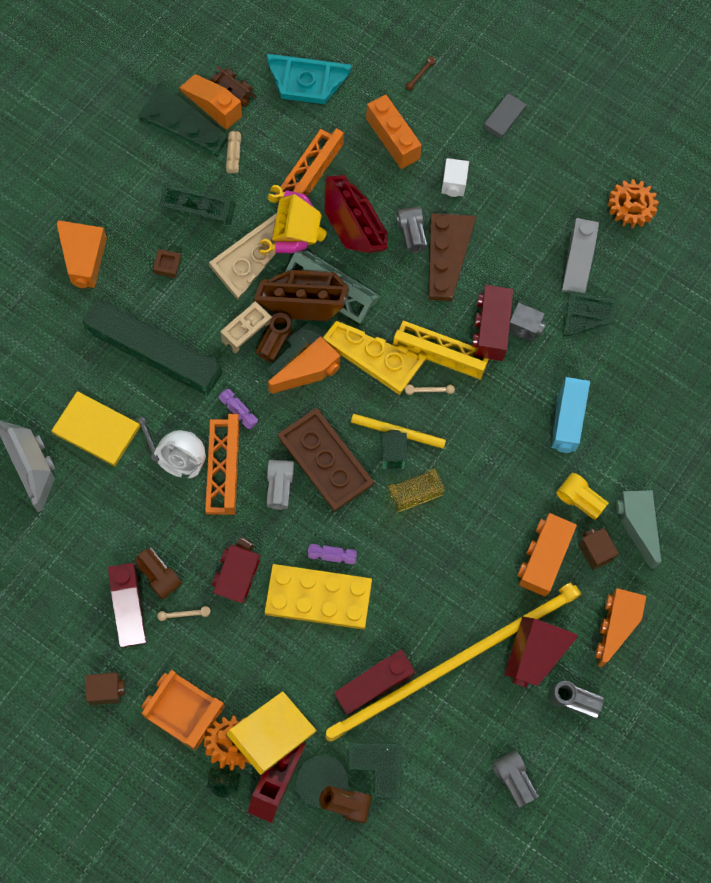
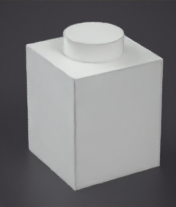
(455, 177)

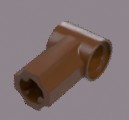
(274, 339)
(161, 578)
(350, 804)

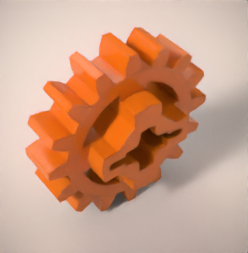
(633, 204)
(221, 747)

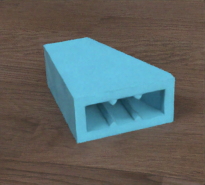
(570, 414)

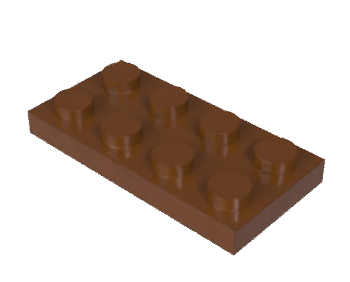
(325, 460)

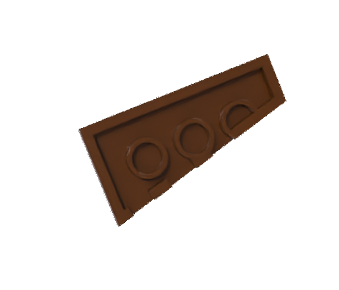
(448, 247)

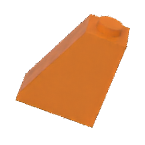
(82, 251)

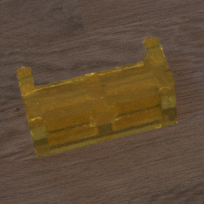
(416, 490)

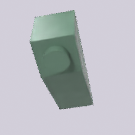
(639, 520)

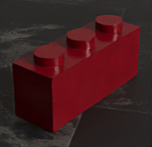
(492, 322)

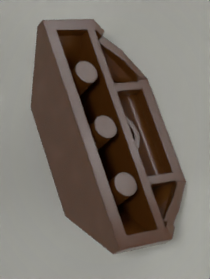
(303, 294)

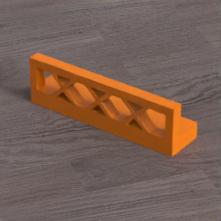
(319, 165)
(231, 465)

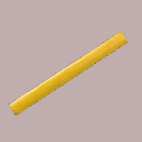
(411, 434)

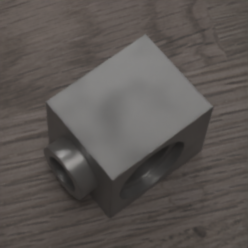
(526, 322)

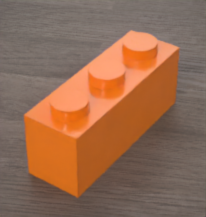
(393, 131)
(546, 554)

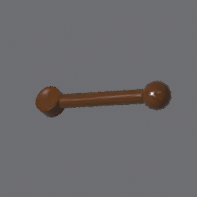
(430, 62)

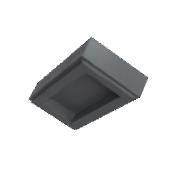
(504, 116)

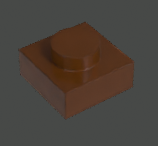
(167, 263)

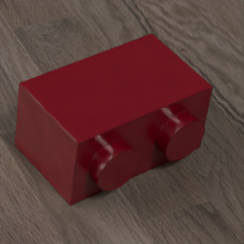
(237, 573)

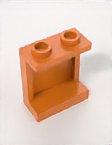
(182, 709)

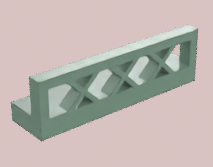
(356, 290)

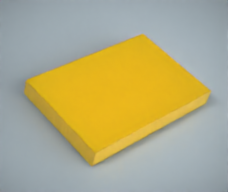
(96, 428)
(271, 732)

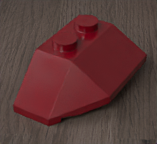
(353, 216)

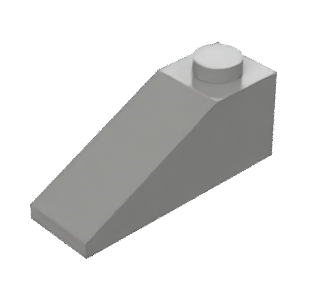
(580, 255)

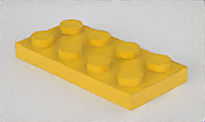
(318, 596)

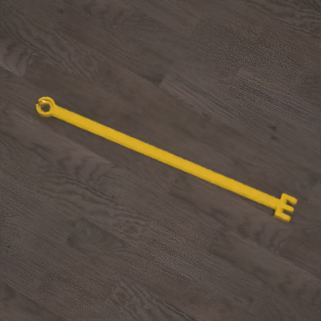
(568, 594)

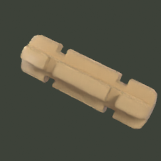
(233, 152)

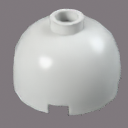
(181, 453)

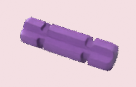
(239, 408)
(332, 554)

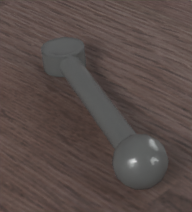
(142, 421)

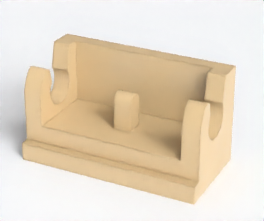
(245, 326)

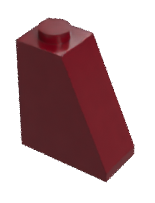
(536, 651)

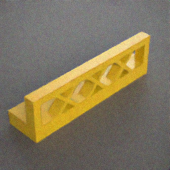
(440, 353)

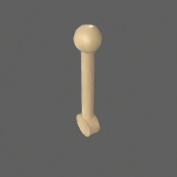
(409, 389)
(205, 612)

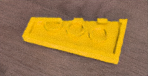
(381, 360)

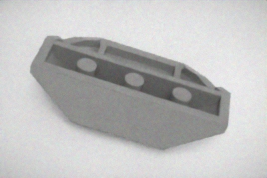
(29, 461)

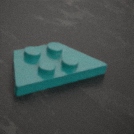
(307, 78)

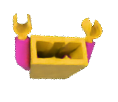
(295, 223)

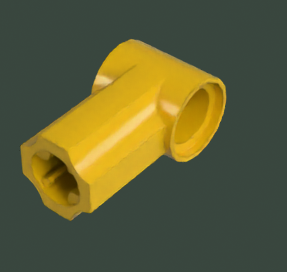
(576, 492)

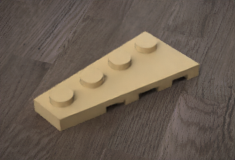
(242, 262)

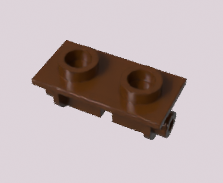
(241, 90)

